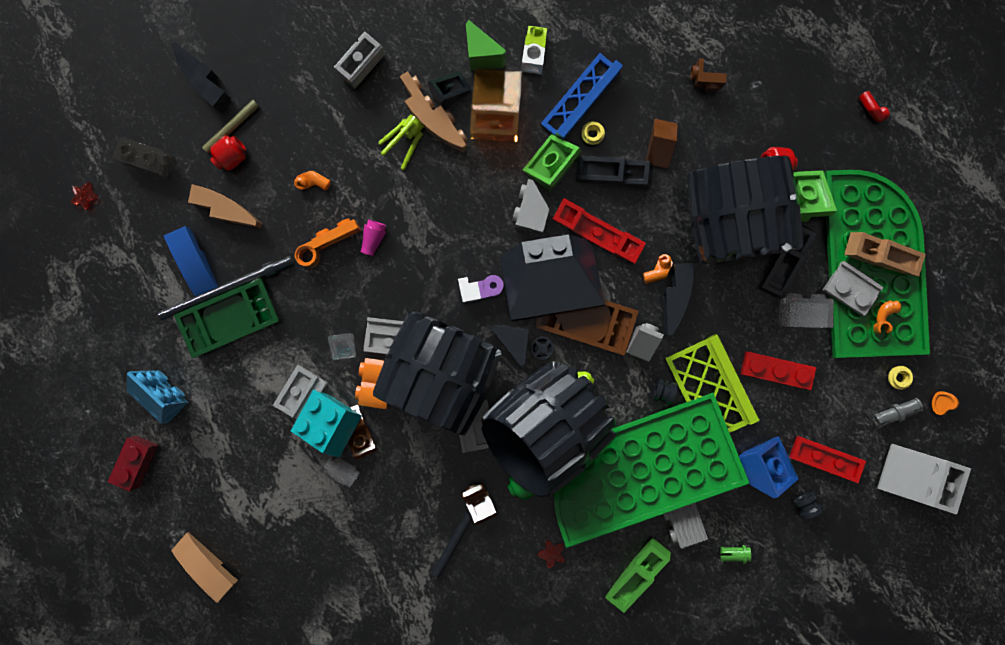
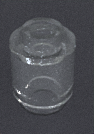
(341, 471)

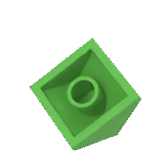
(482, 50)
(552, 162)

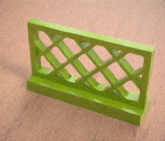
(728, 374)

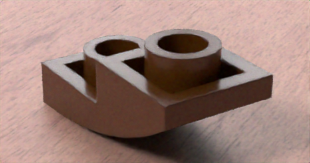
(361, 440)

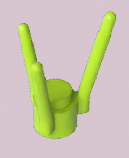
(409, 128)

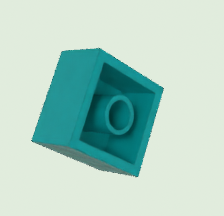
(326, 423)

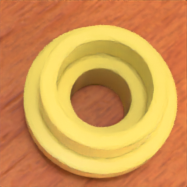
(592, 126)
(906, 380)

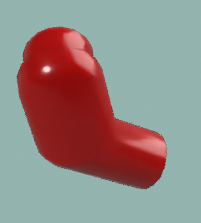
(873, 108)

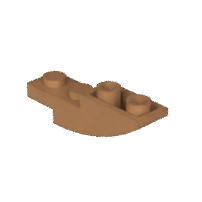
(437, 121)

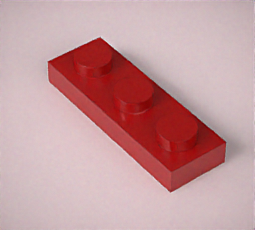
(778, 370)
(827, 459)

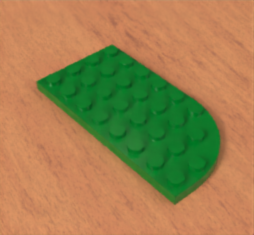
(883, 210)
(651, 471)

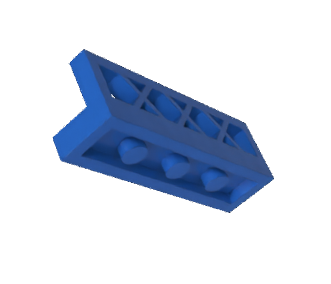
(589, 98)

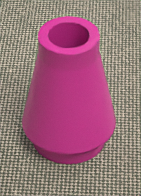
(372, 236)

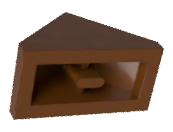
(662, 143)

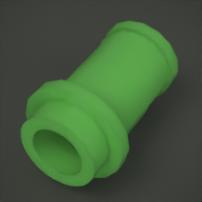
(738, 554)

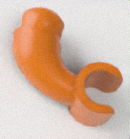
(885, 310)

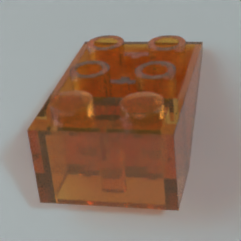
(495, 105)

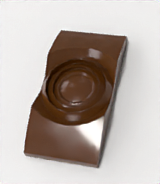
(600, 327)

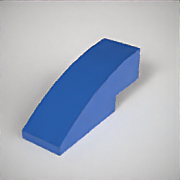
(191, 260)

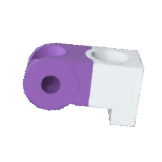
(488, 288)

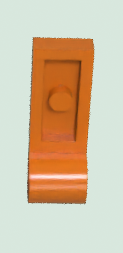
(324, 239)

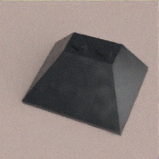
(551, 277)

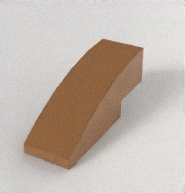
(221, 207)
(884, 253)
(203, 567)

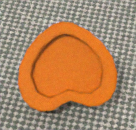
(943, 402)

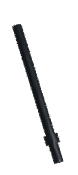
(269, 270)

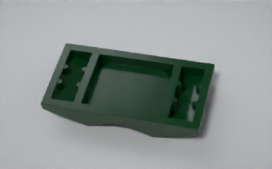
(227, 318)

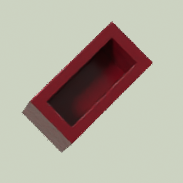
(132, 463)

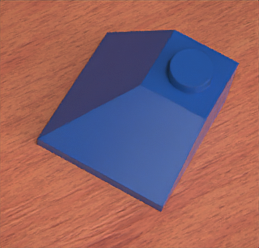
(769, 467)

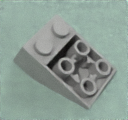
(924, 478)

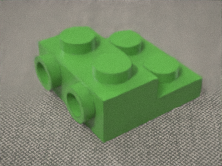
(814, 195)

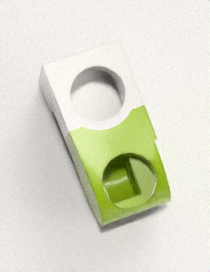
(534, 50)

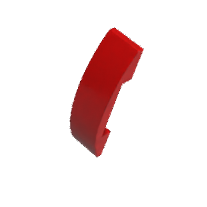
(598, 232)

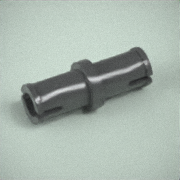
(897, 413)

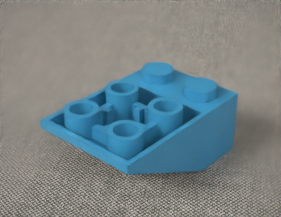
(155, 394)

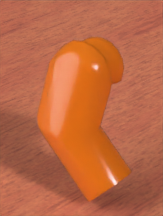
(310, 179)
(661, 270)

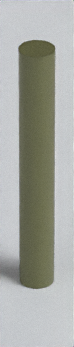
(232, 124)

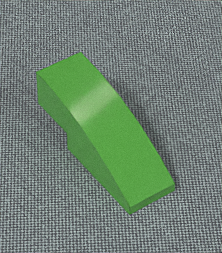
(638, 575)

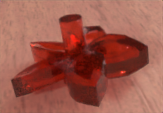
(83, 195)
(552, 554)

